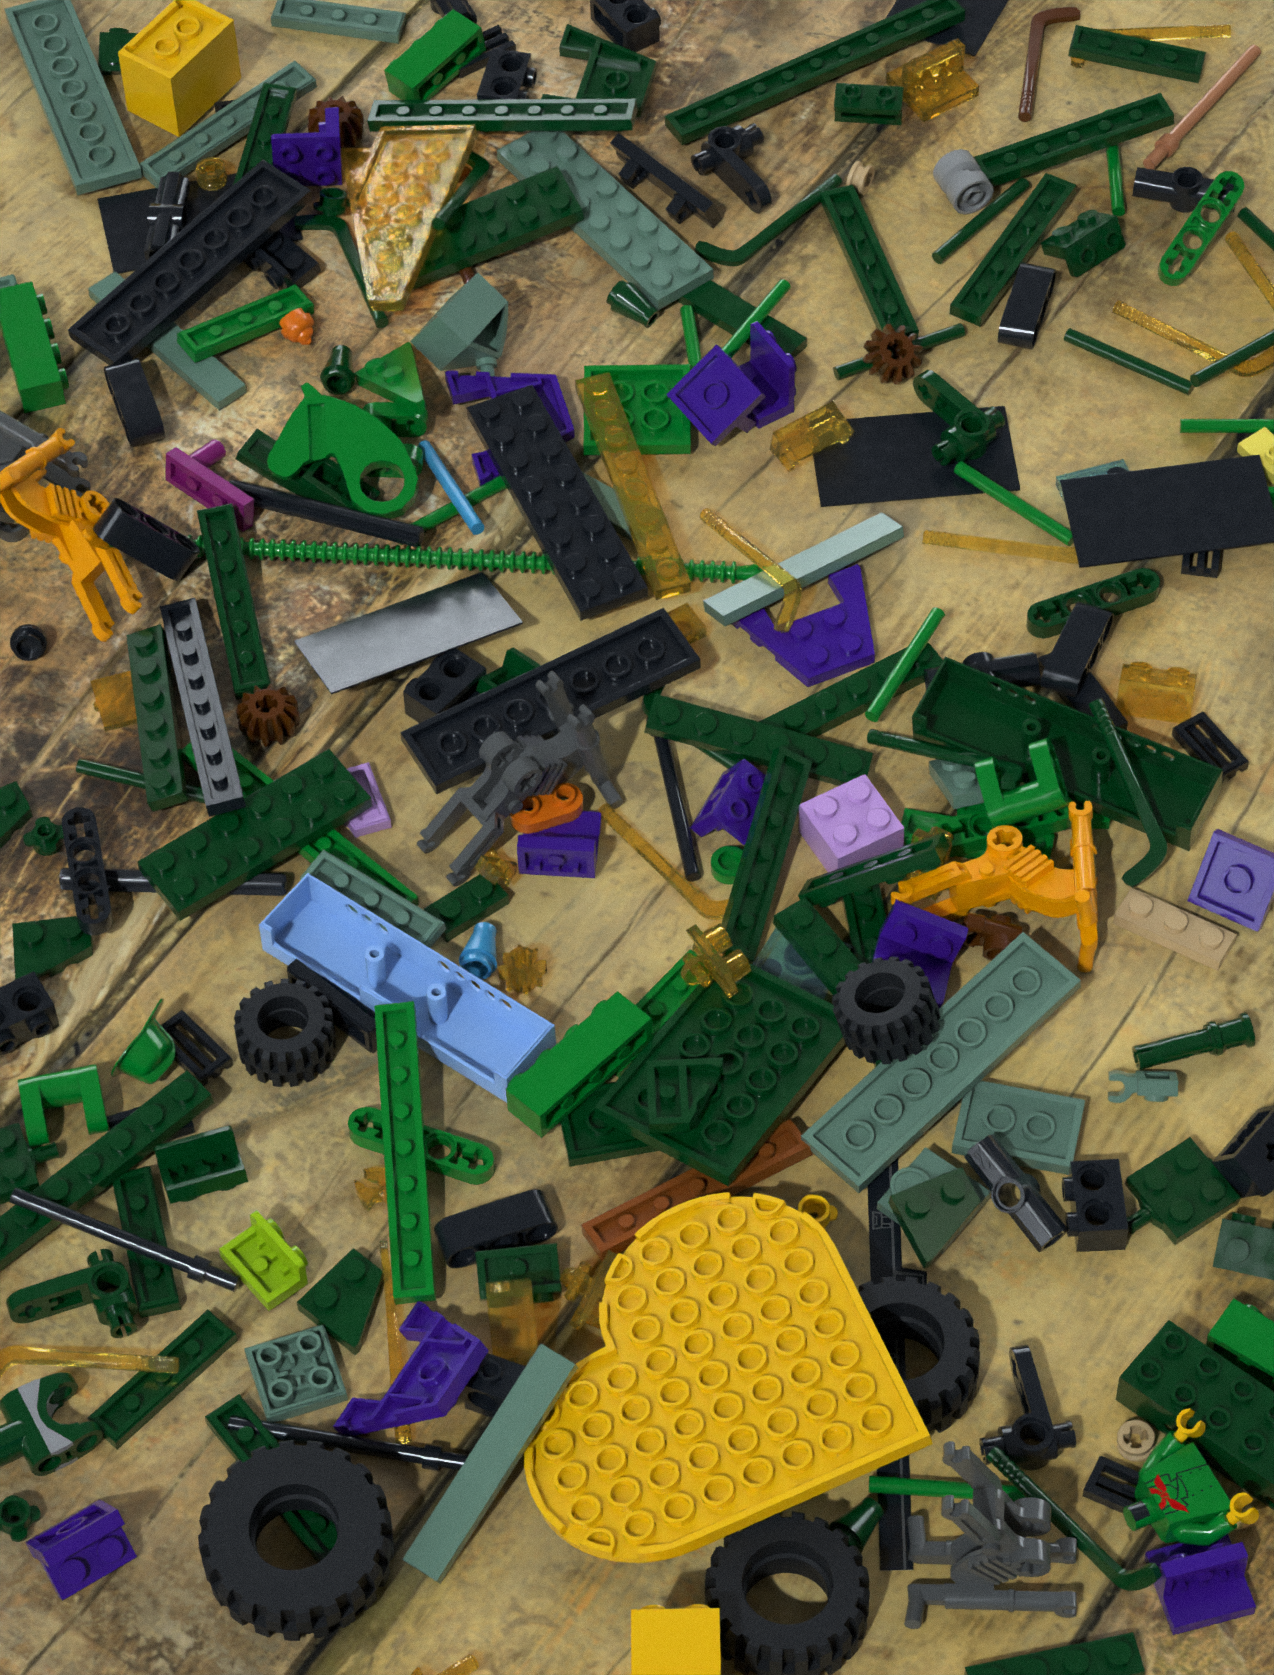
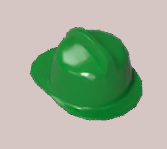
(148, 1053)

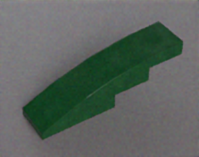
(315, 481)

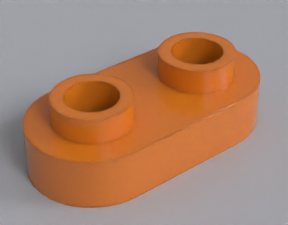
(549, 809)

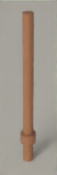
(1169, 142)

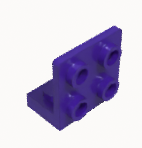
(311, 157)
(772, 373)
(731, 802)
(563, 849)
(924, 940)

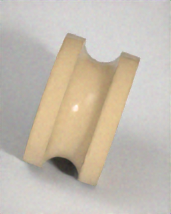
(861, 177)
(1124, 1435)

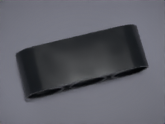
(1026, 306)
(134, 402)
(146, 539)
(1077, 649)
(502, 1224)

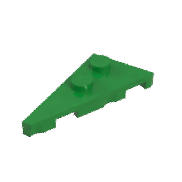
(395, 378)

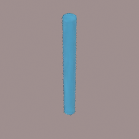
(451, 488)

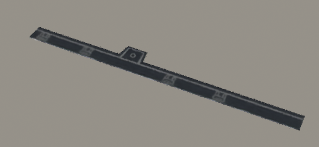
(887, 1262)

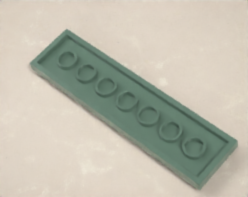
(73, 95)
(614, 220)
(974, 1035)

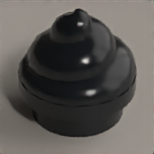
(28, 642)

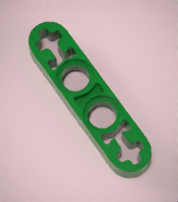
(1198, 226)
(975, 842)
(446, 1166)

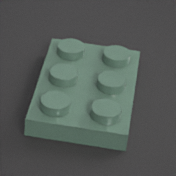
(1031, 1125)

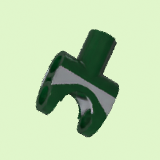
(33, 1431)

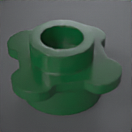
(332, 202)
(42, 844)
(17, 1506)

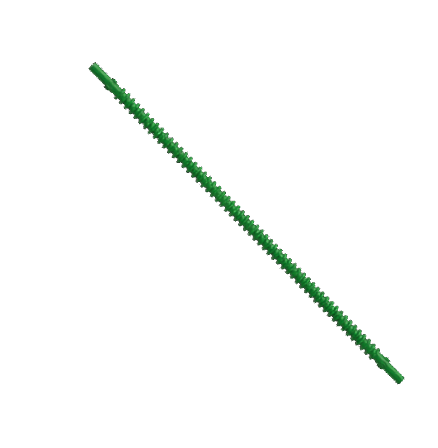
(450, 558)

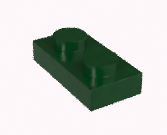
(468, 905)

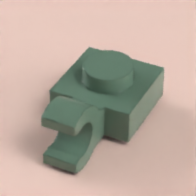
(1152, 1085)

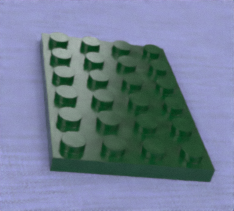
(772, 1051)

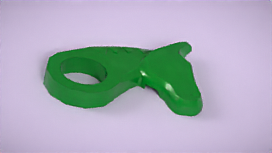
(356, 439)

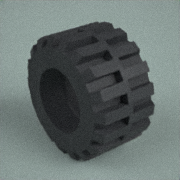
(892, 1032)
(285, 1058)

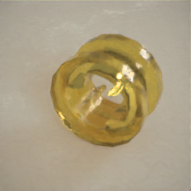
(211, 165)

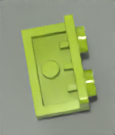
(266, 1262)

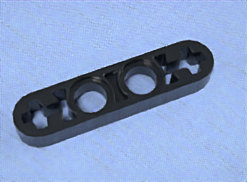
(87, 870)

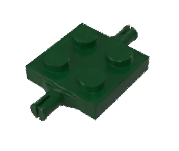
(20, 1161)
(1180, 1192)

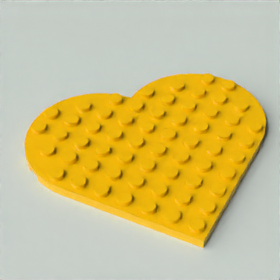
(723, 1386)

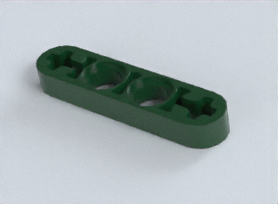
(1090, 594)

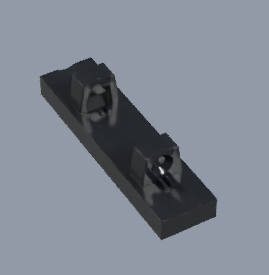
(684, 197)

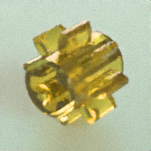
(522, 969)

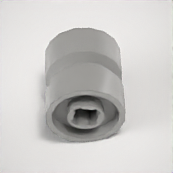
(963, 181)

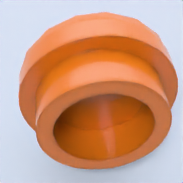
(297, 326)

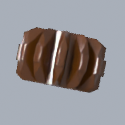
(350, 119)
(881, 358)
(268, 715)

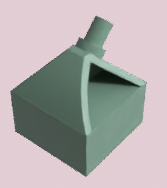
(466, 329)

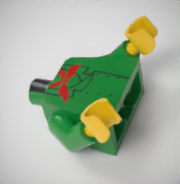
(1182, 1494)

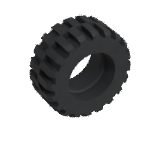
(937, 1322)
(800, 1549)

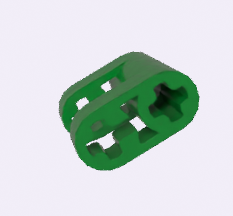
(401, 428)
(1027, 800)
(60, 1090)

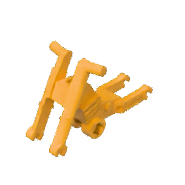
(68, 522)
(1023, 877)

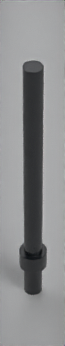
(677, 808)
(198, 1268)
(431, 1456)

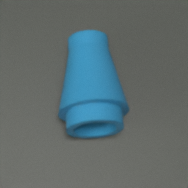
(480, 953)

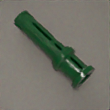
(1212, 1039)

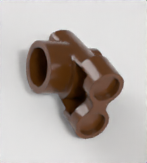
(990, 933)

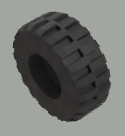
(310, 1597)

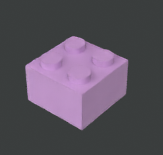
(849, 824)

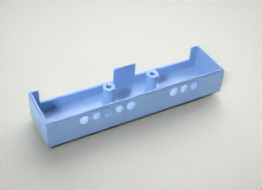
(380, 967)

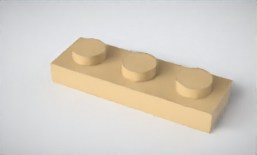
(1174, 929)

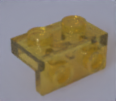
(1156, 692)

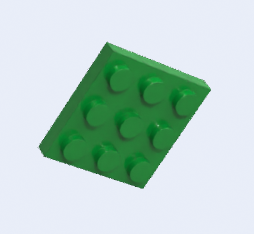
(652, 415)

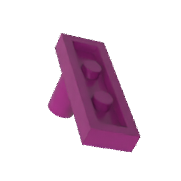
(194, 478)

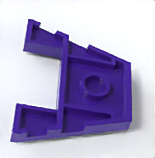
(469, 388)
(823, 642)
(427, 1382)

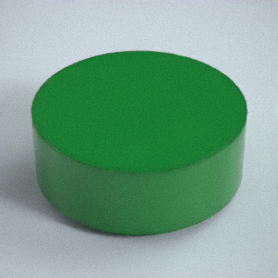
(725, 863)

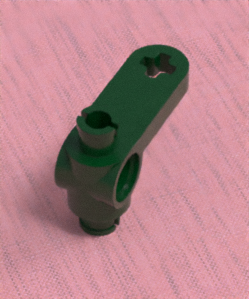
(970, 427)
(78, 1290)

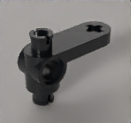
(725, 156)
(1033, 1424)

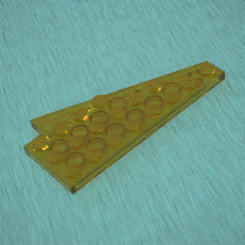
(395, 196)

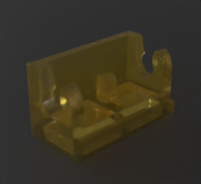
(810, 435)
(512, 1319)

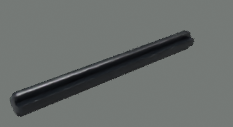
(332, 515)
(133, 881)

